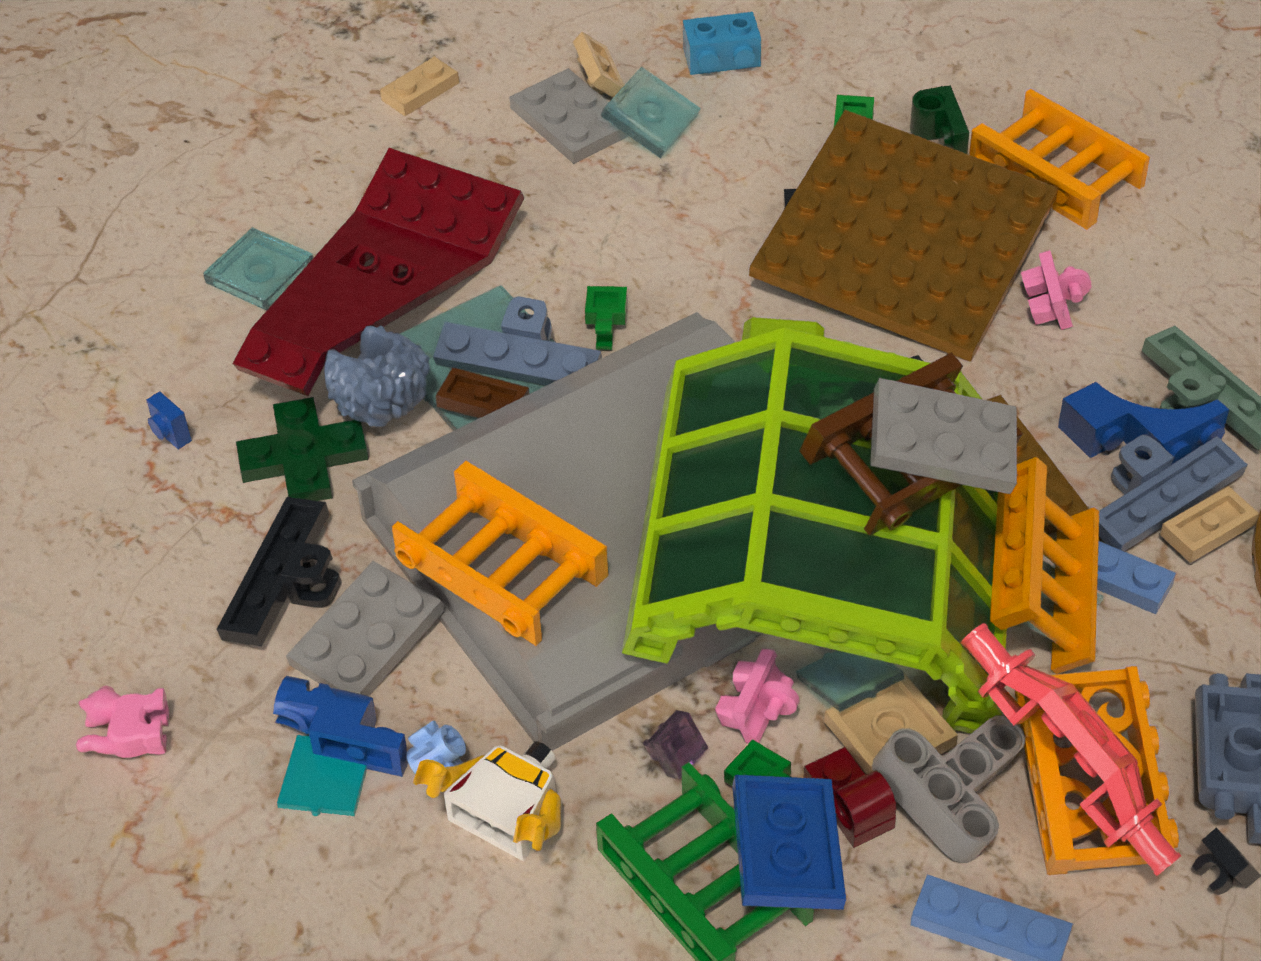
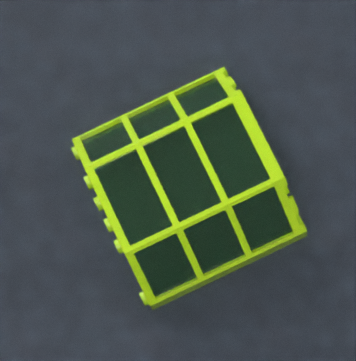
(780, 545)

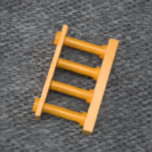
(1074, 198)
(508, 514)
(1019, 571)

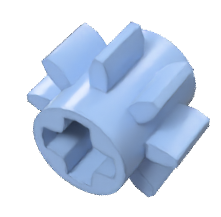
(436, 744)

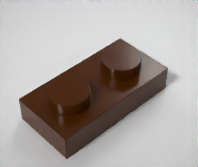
(476, 393)

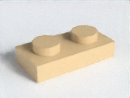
(598, 65)
(419, 86)
(1209, 524)

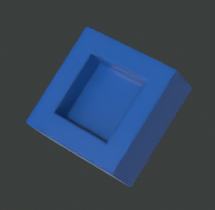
(168, 420)

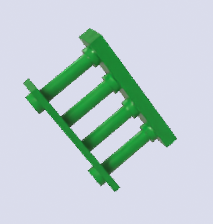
(654, 879)

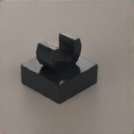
(1228, 859)

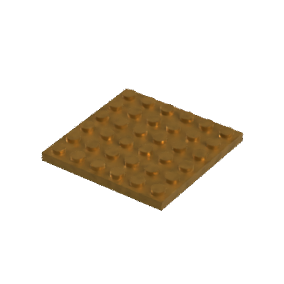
(905, 234)

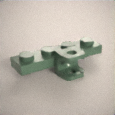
(1202, 379)

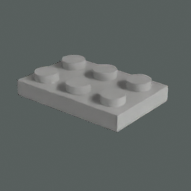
(567, 115)
(944, 436)
(365, 631)

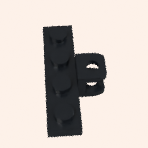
(282, 569)

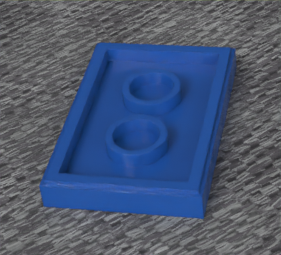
(788, 842)

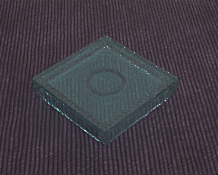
(650, 112)
(257, 268)

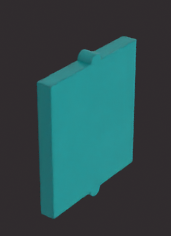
(320, 782)

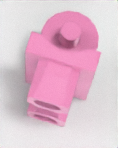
(1070, 285)
(762, 697)

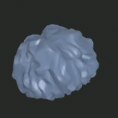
(382, 381)

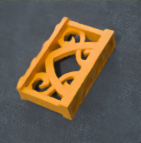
(1061, 825)

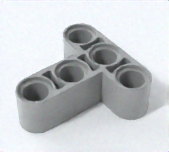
(957, 804)

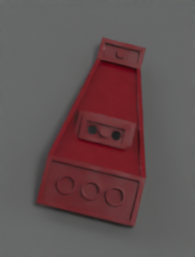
(410, 220)

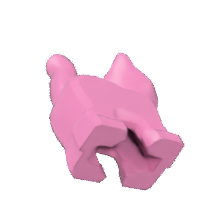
(132, 719)

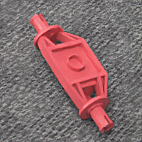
(1098, 747)

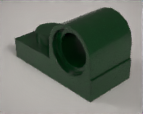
(938, 116)

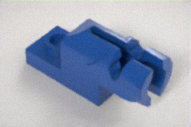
(340, 725)

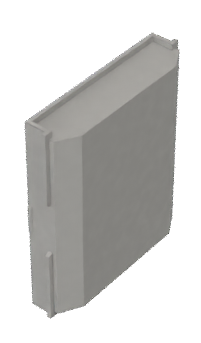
(589, 459)

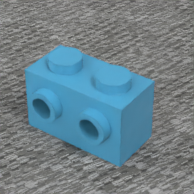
(721, 43)

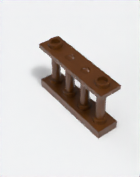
(837, 432)

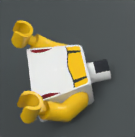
(500, 796)

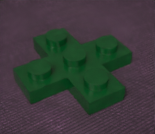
(301, 450)

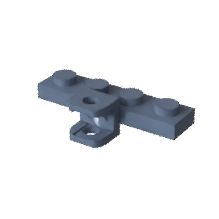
(517, 352)
(1162, 489)

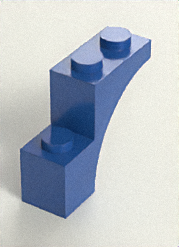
(1102, 421)

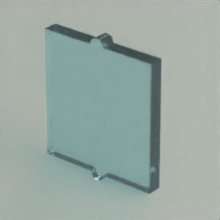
(848, 678)

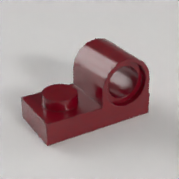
(862, 801)

